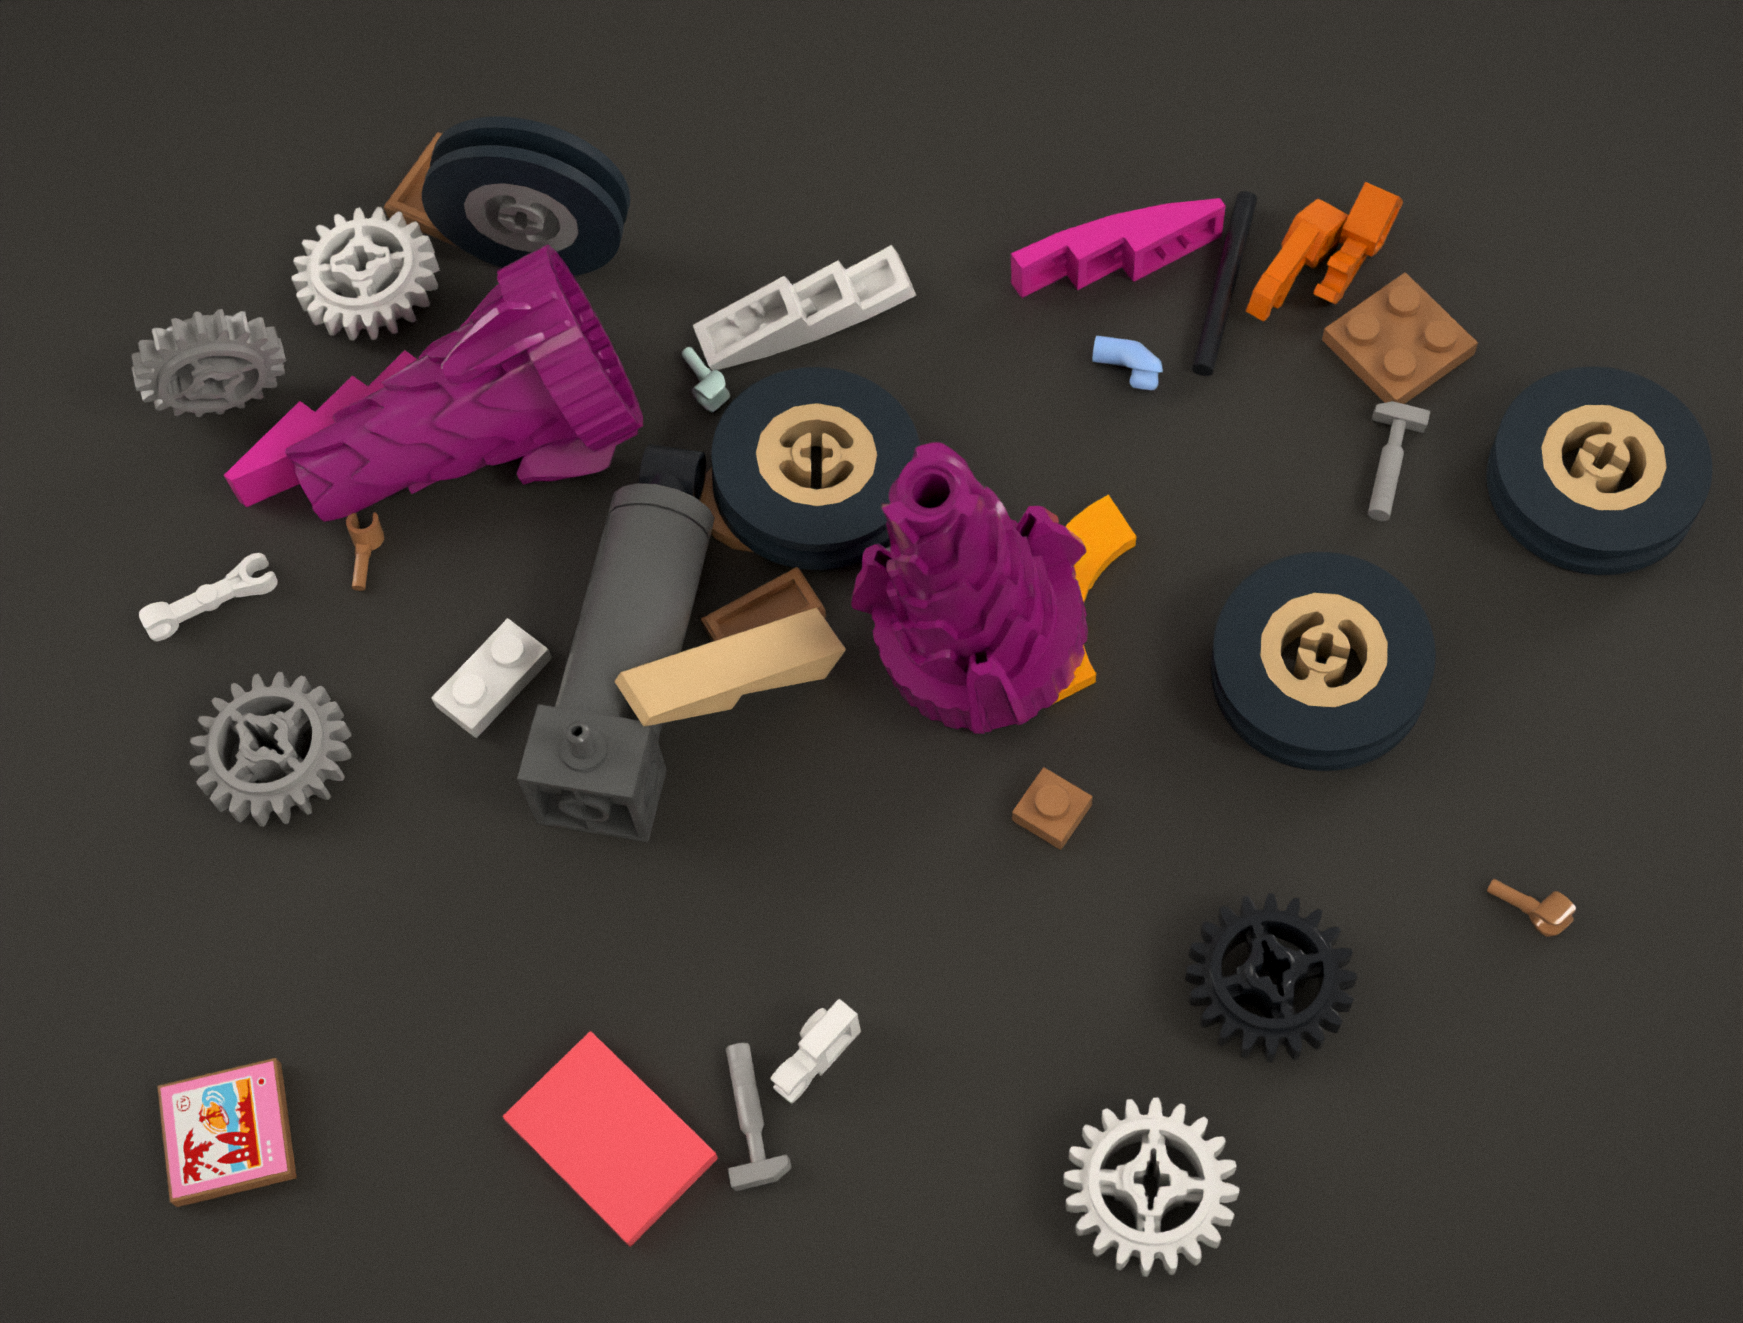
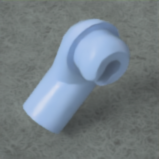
(1132, 355)

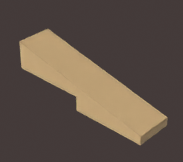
(721, 671)

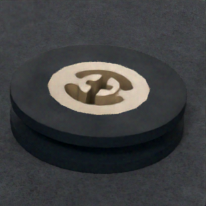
(1619, 425)
(766, 466)
(1333, 606)

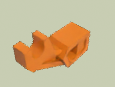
(1361, 236)
(1307, 242)

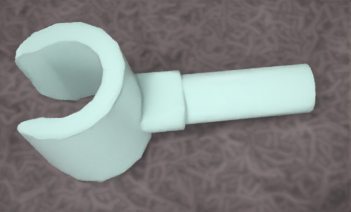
(711, 390)

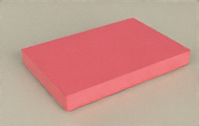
(610, 1138)

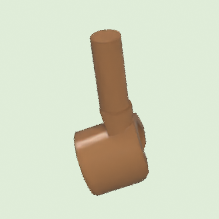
(365, 542)
(1548, 917)

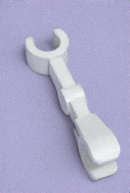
(163, 619)

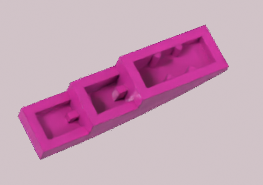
(1129, 240)
(266, 467)

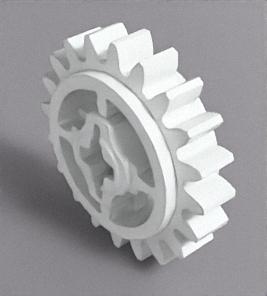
(359, 264)
(1126, 1186)

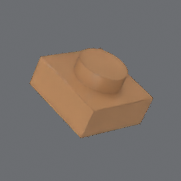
(1052, 808)

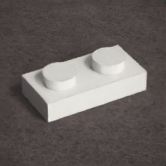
(491, 678)

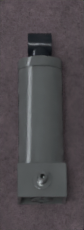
(589, 755)

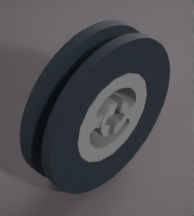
(522, 185)

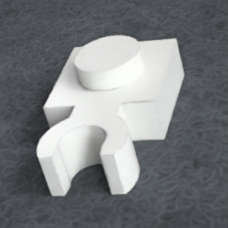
(824, 1039)

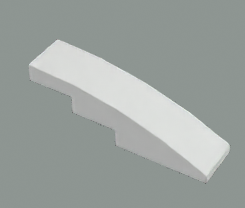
(800, 313)

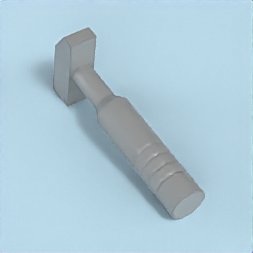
(1401, 418)
(751, 1123)

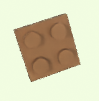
(1399, 341)

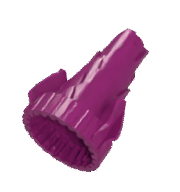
(512, 382)
(968, 604)

